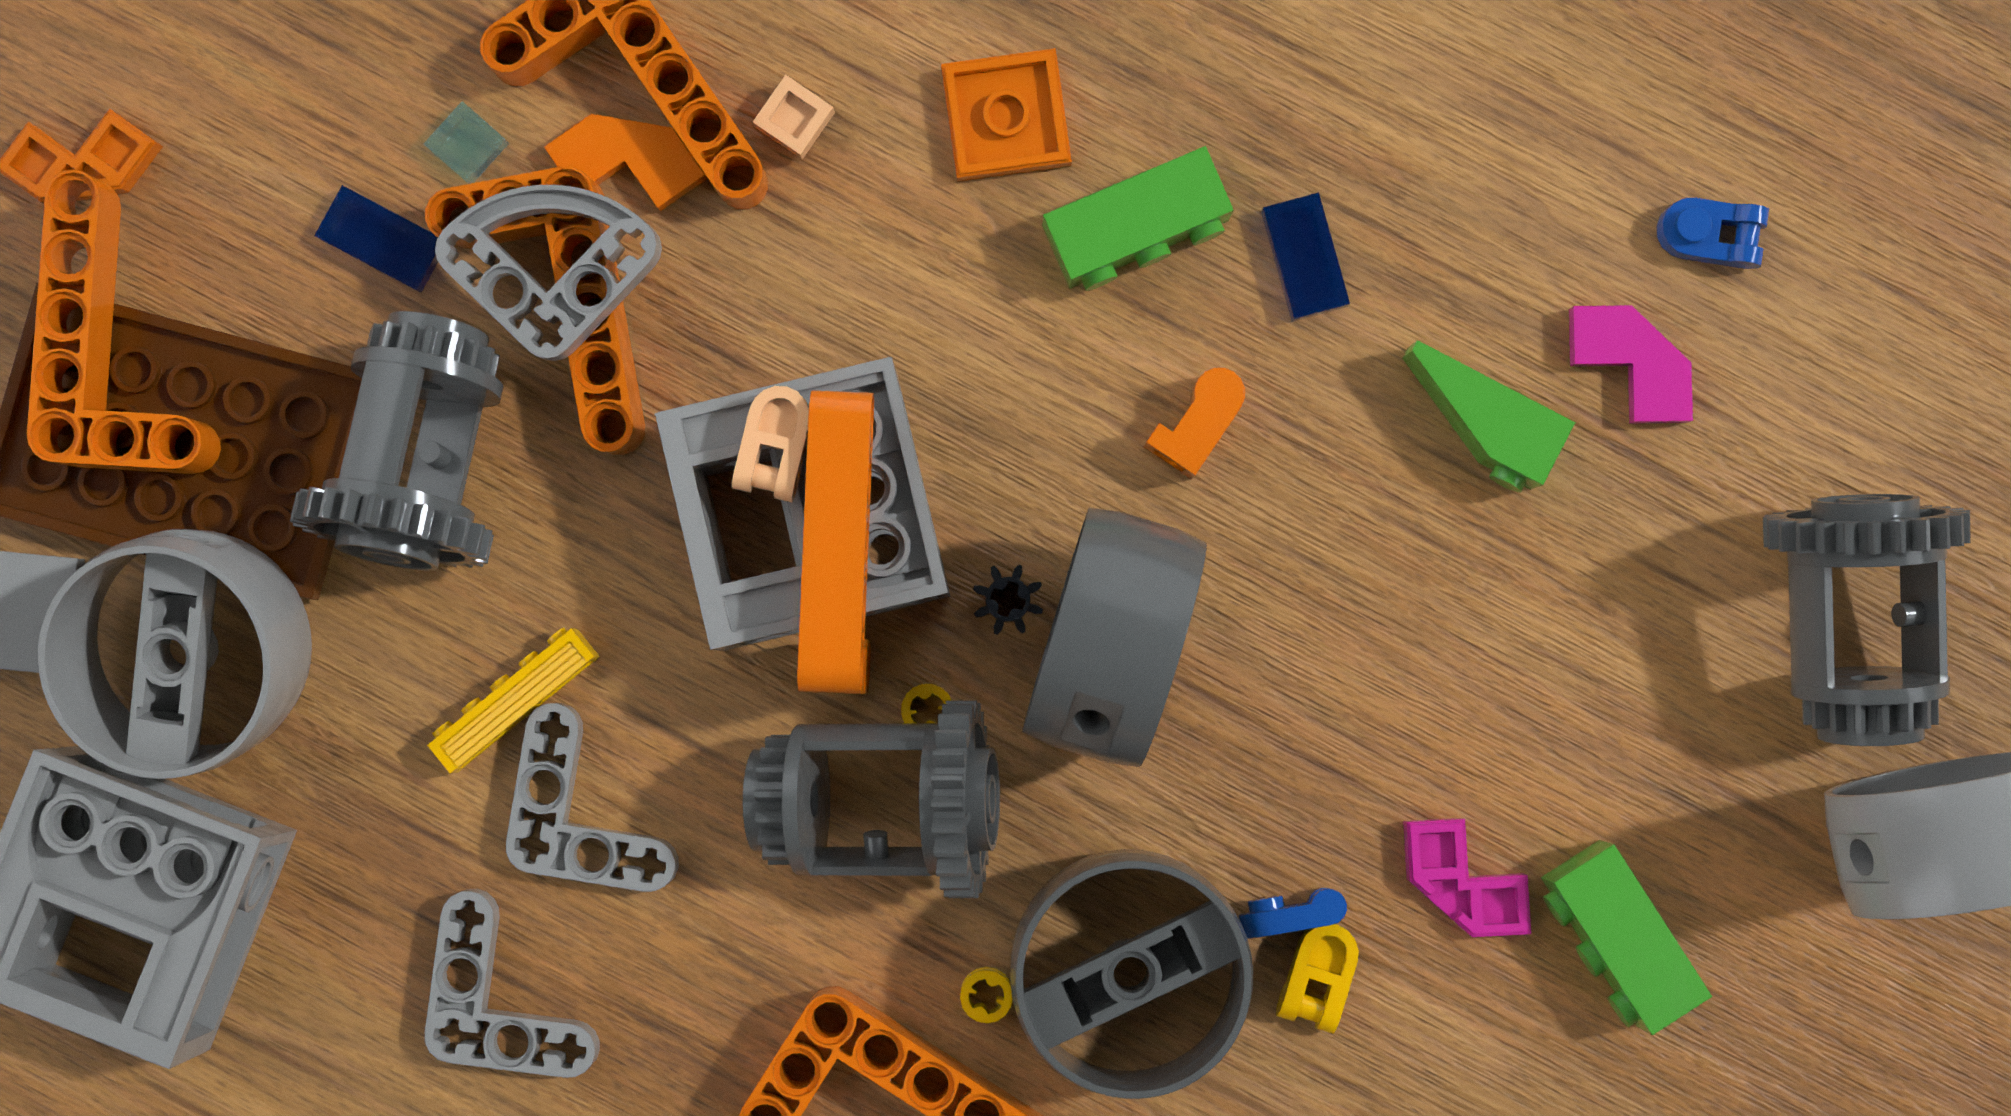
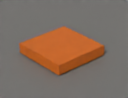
(1006, 115)

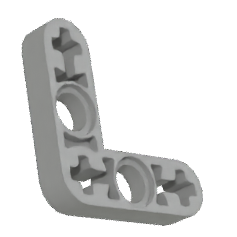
(564, 836)
(472, 1005)

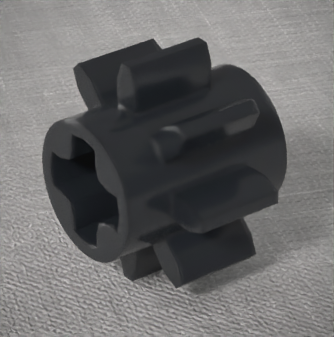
(1023, 593)

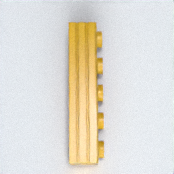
(512, 699)

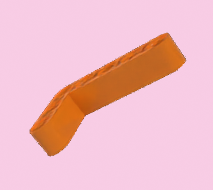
(650, 64)
(609, 338)
(90, 346)
(836, 544)
(896, 1076)

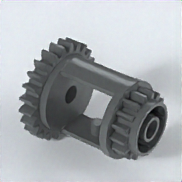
(365, 507)
(1869, 531)
(958, 800)

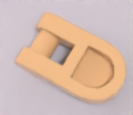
(780, 422)

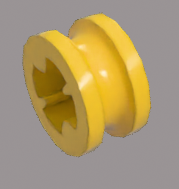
(923, 691)
(979, 1011)

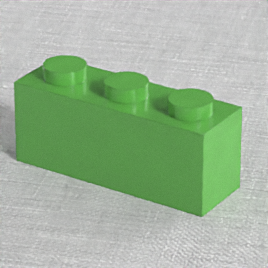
(1138, 219)
(1624, 938)

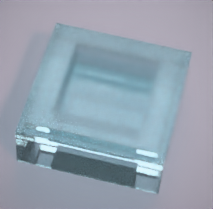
(466, 143)

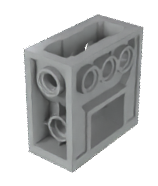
(706, 441)
(144, 863)

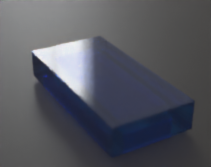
(379, 238)
(1305, 257)

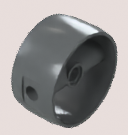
(1116, 637)
(1091, 996)

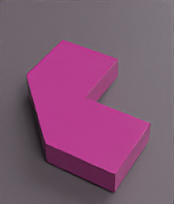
(1656, 369)
(1439, 870)

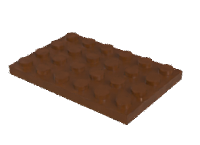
(277, 422)

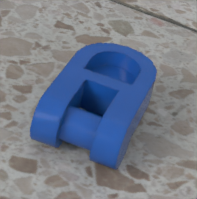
(1693, 227)
(1271, 917)

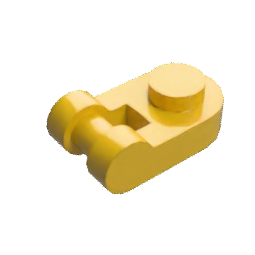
(1327, 956)

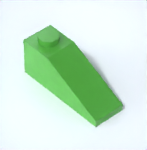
(1494, 422)

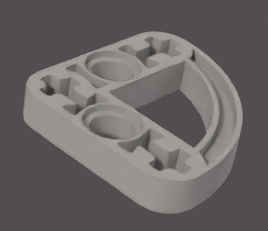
(561, 299)

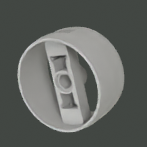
(168, 698)
(1924, 838)

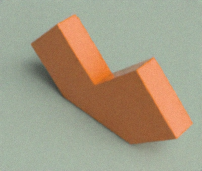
(651, 151)
(112, 153)

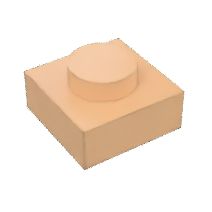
(793, 117)

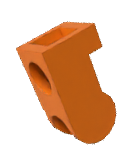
(1213, 406)

